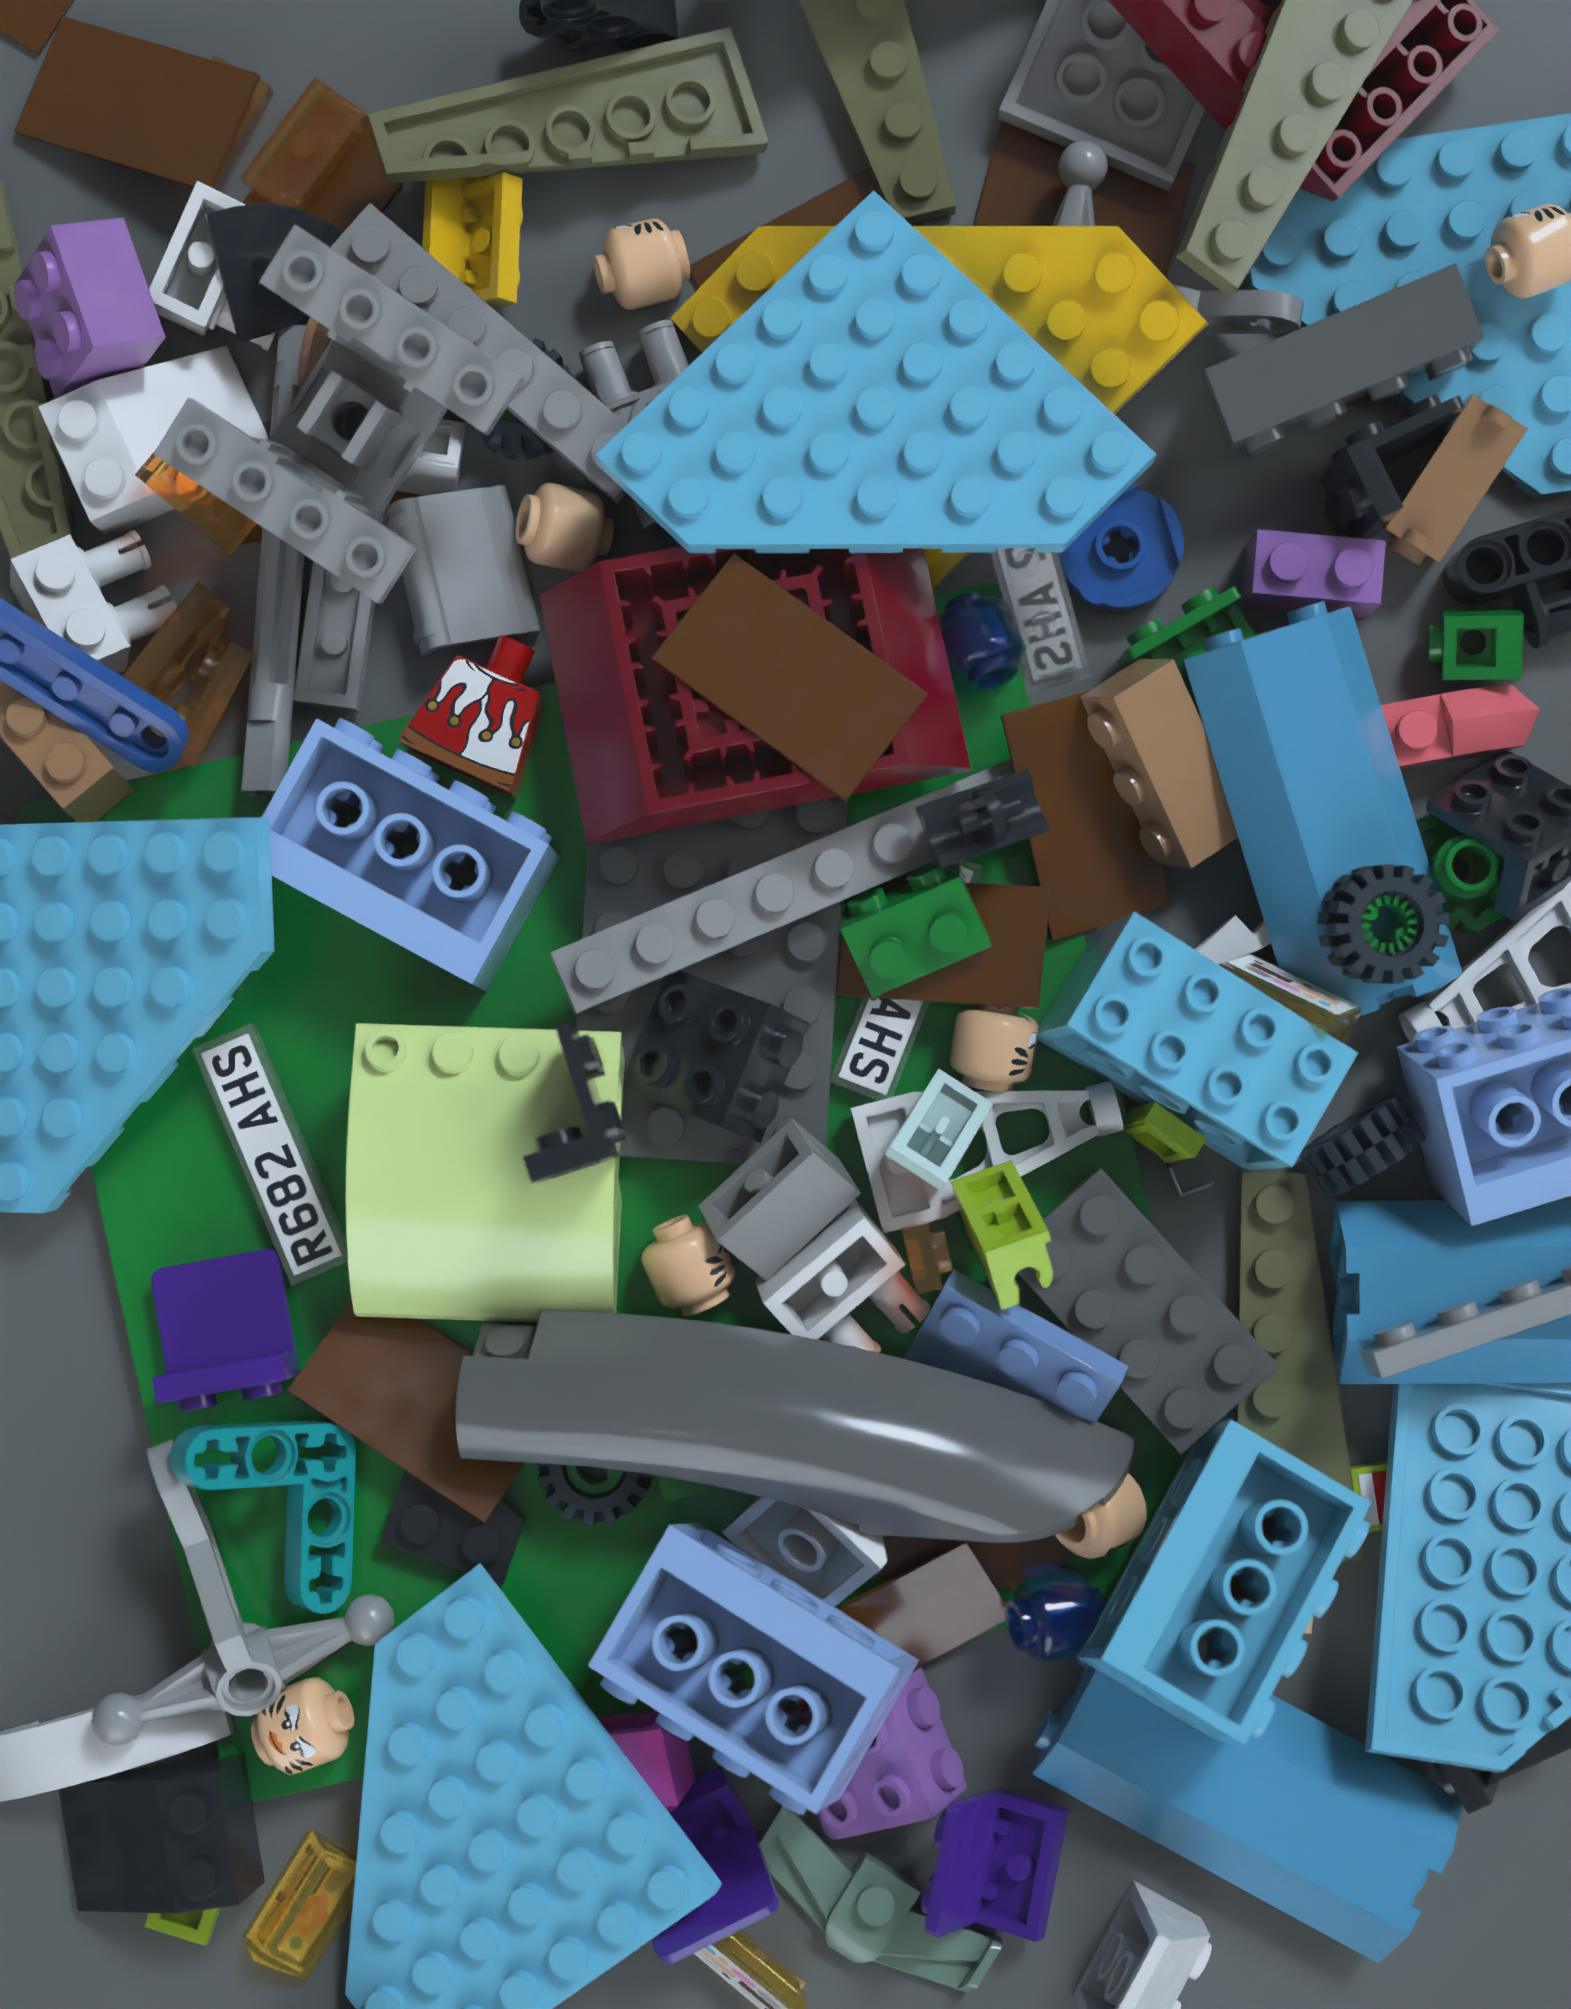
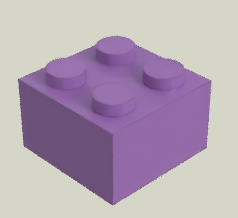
(87, 304)

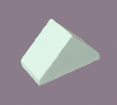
(939, 1129)

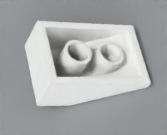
(120, 420)
(1145, 1955)

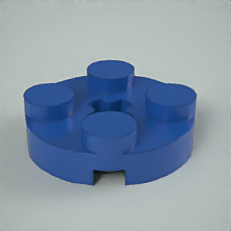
(1150, 567)

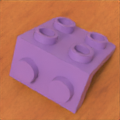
(904, 1774)

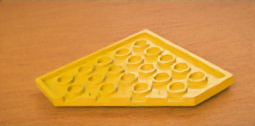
(1069, 287)

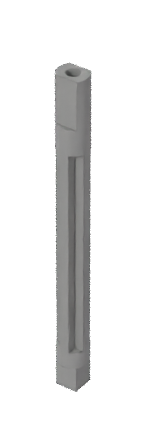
(275, 619)

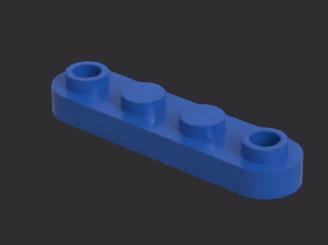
(88, 693)

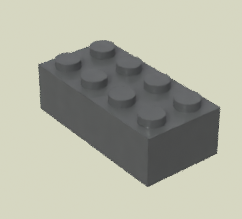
(1344, 358)
(1147, 1308)

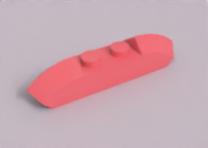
(1459, 725)

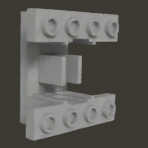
(309, 477)

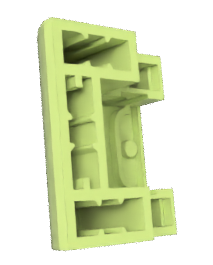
(441, 1182)

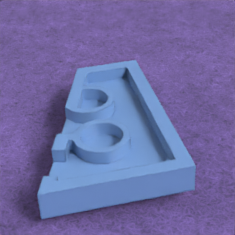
(1014, 1350)

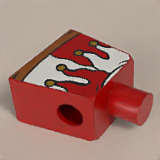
(481, 719)

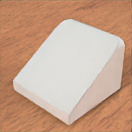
(438, 463)

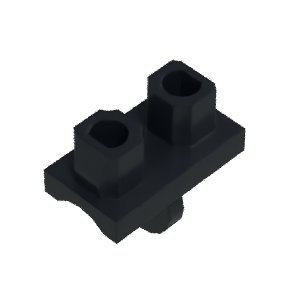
(982, 819)

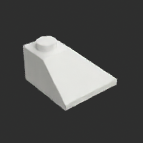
(808, 1547)

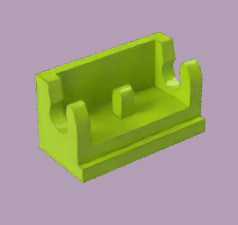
(1003, 1228)

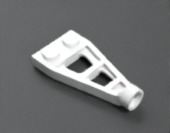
(1509, 947)
(907, 1198)

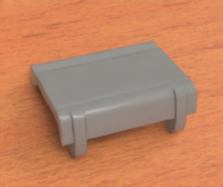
(467, 568)

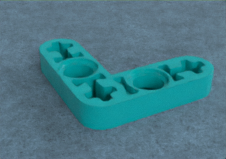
(306, 1483)

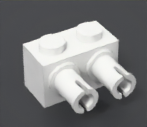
(188, 278)
(64, 593)
(835, 1275)

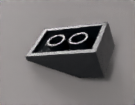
(164, 1838)

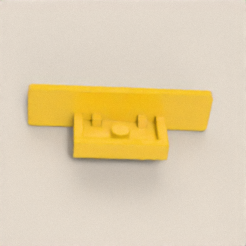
(475, 232)

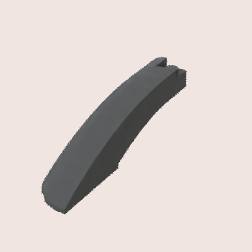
(786, 1422)

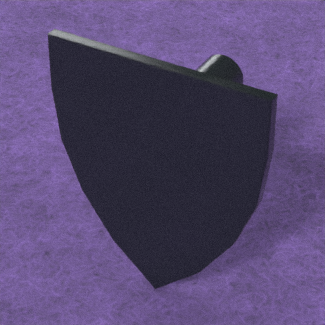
(244, 246)

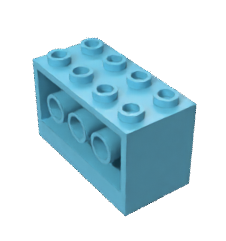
(1195, 1043)
(1183, 1574)

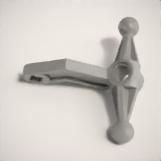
(1241, 312)
(244, 1661)

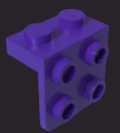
(223, 1329)
(727, 1840)
(995, 1864)

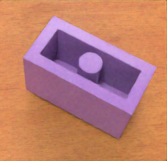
(1302, 569)

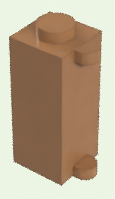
(1453, 480)

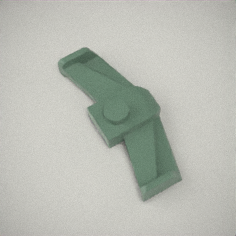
(870, 1910)

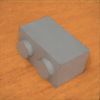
(779, 1200)

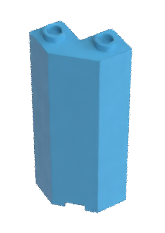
(1311, 785)
(1421, 1256)
(1285, 1817)

